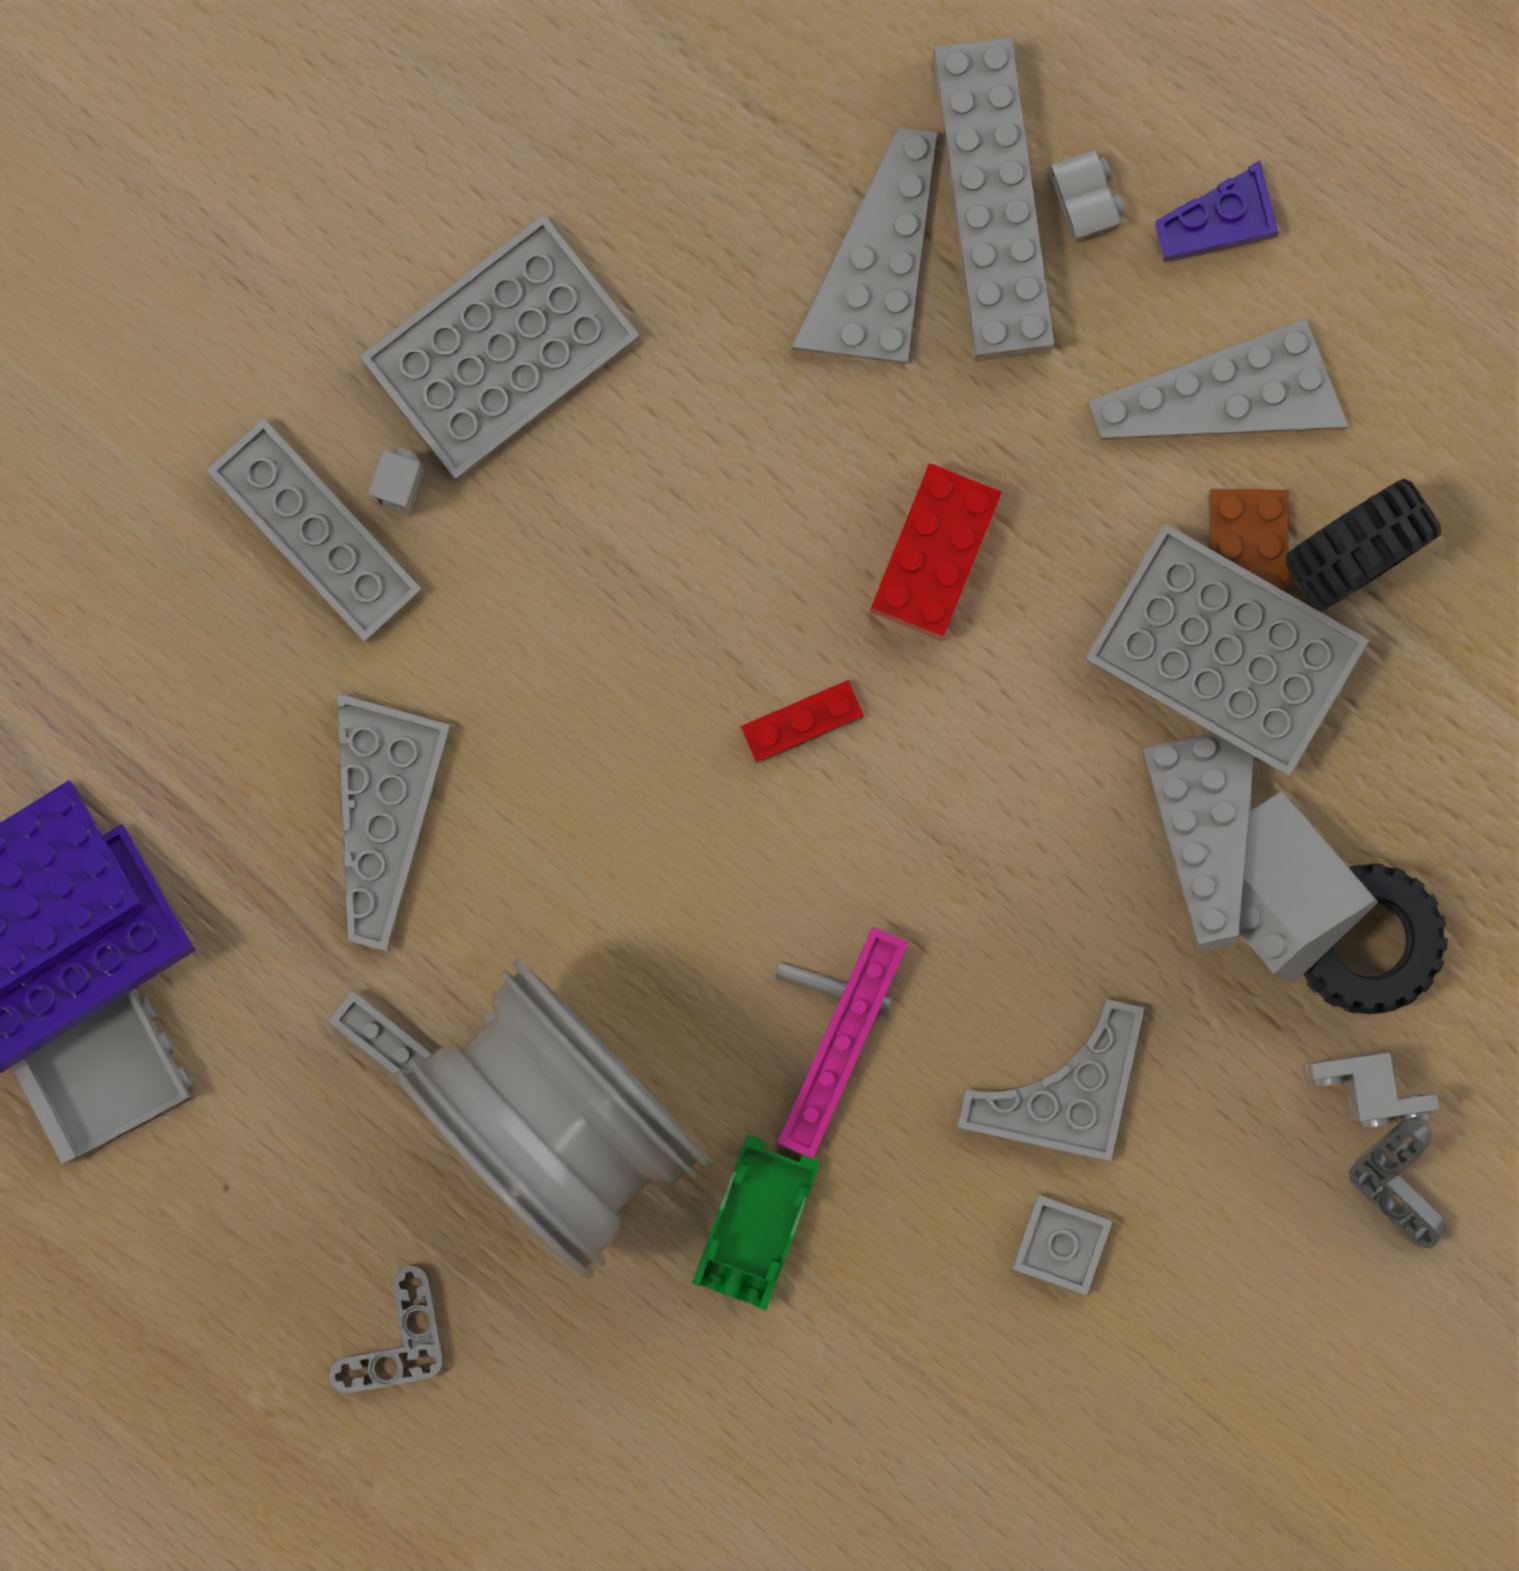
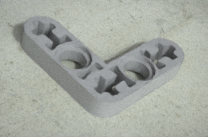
(412, 1342)

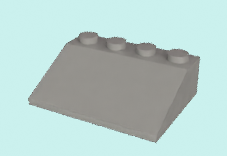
(1295, 890)

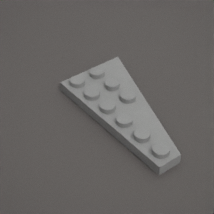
(873, 281)
(1247, 388)
(385, 791)
(1205, 813)

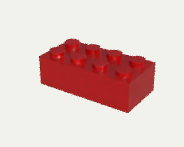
(935, 551)

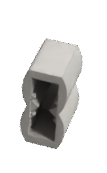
(1085, 195)

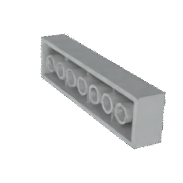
(993, 199)

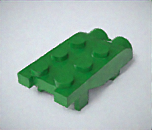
(755, 1224)

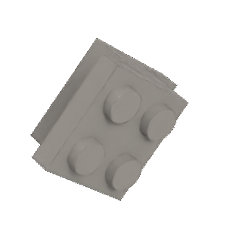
(1371, 1089)

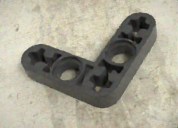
(1386, 1173)

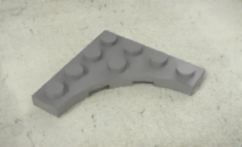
(1076, 1105)

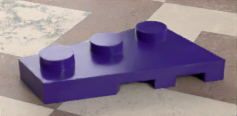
(1221, 219)

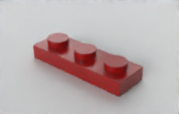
(802, 721)

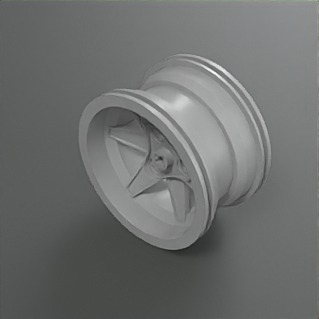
(551, 1119)

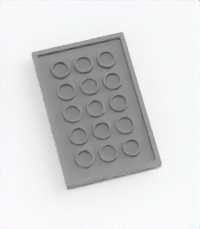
(500, 347)
(1227, 650)

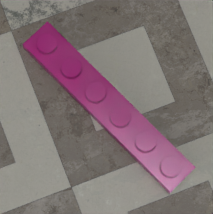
(842, 1042)

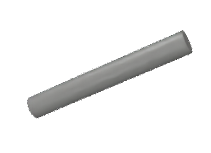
(818, 982)

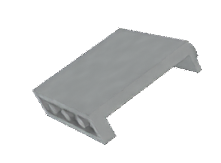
(103, 1077)

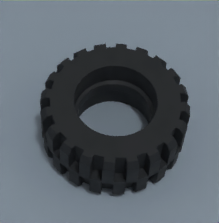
(1363, 544)
(1418, 963)

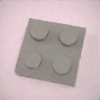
(1062, 1245)

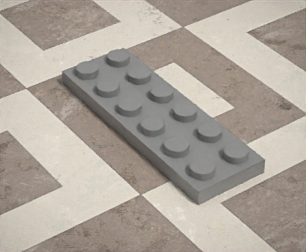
(314, 530)

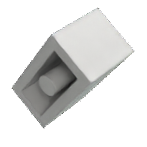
(397, 481)

